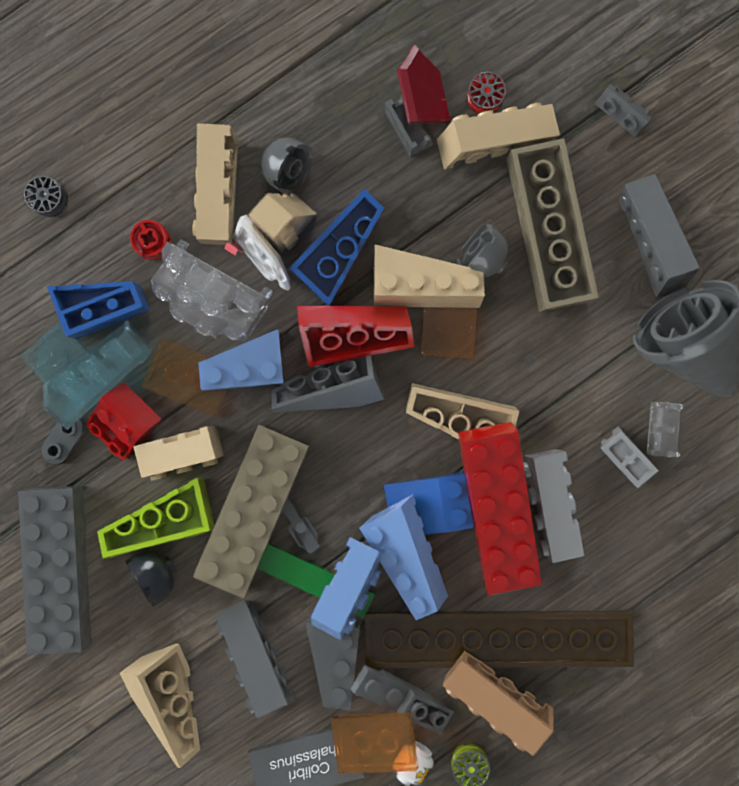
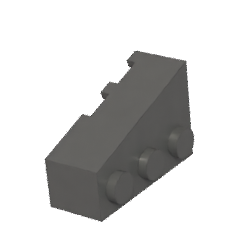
(334, 664)

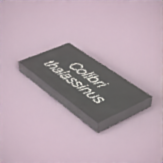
(299, 762)

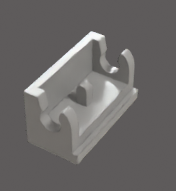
(628, 457)

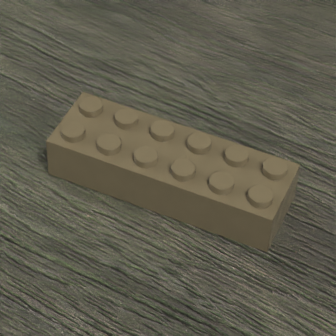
(551, 225)
(251, 511)

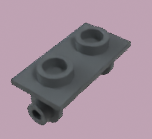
(616, 105)

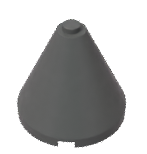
(695, 336)

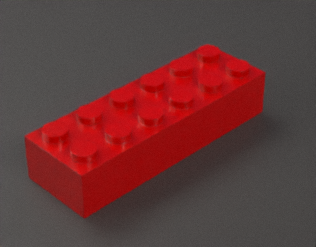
(500, 507)

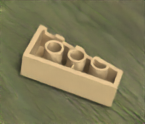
(455, 411)

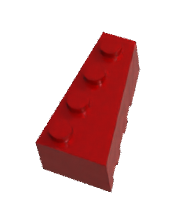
(352, 331)

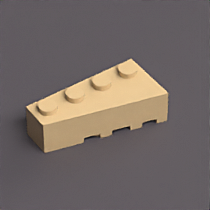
(496, 133)
(215, 184)
(423, 281)

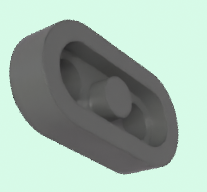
(64, 441)

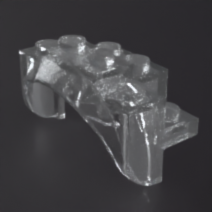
(205, 295)

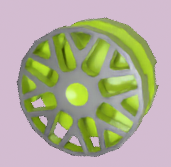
(470, 765)

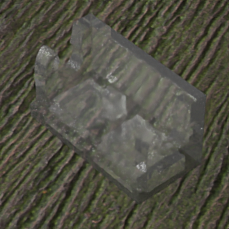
(664, 429)

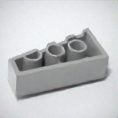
(553, 505)

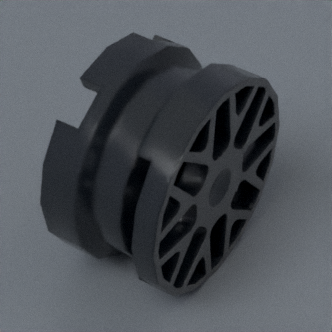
(46, 196)

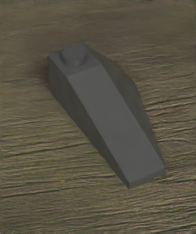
(331, 387)

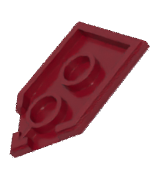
(422, 90)

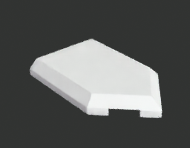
(261, 252)

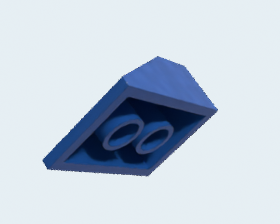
(439, 501)

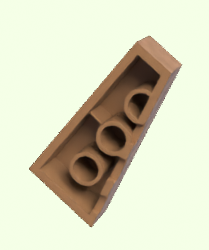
(500, 703)

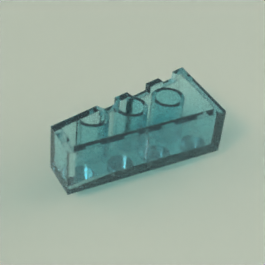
(94, 374)

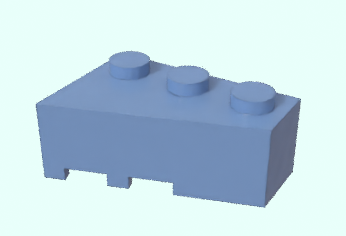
(244, 366)
(347, 590)

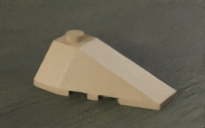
(163, 696)

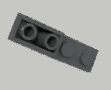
(402, 697)

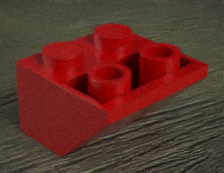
(122, 421)

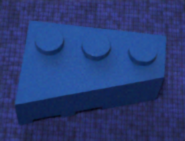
(96, 306)

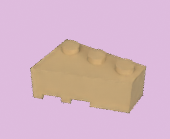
(281, 219)
(179, 452)

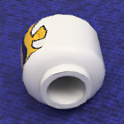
(425, 764)

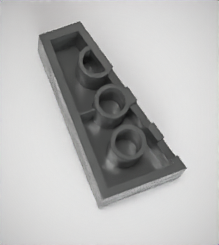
(658, 236)
(254, 659)

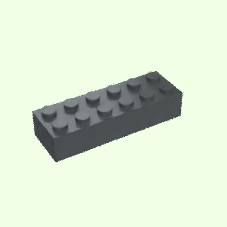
(54, 570)

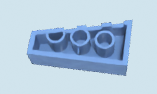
(407, 556)

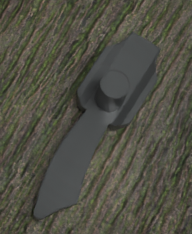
(301, 529)

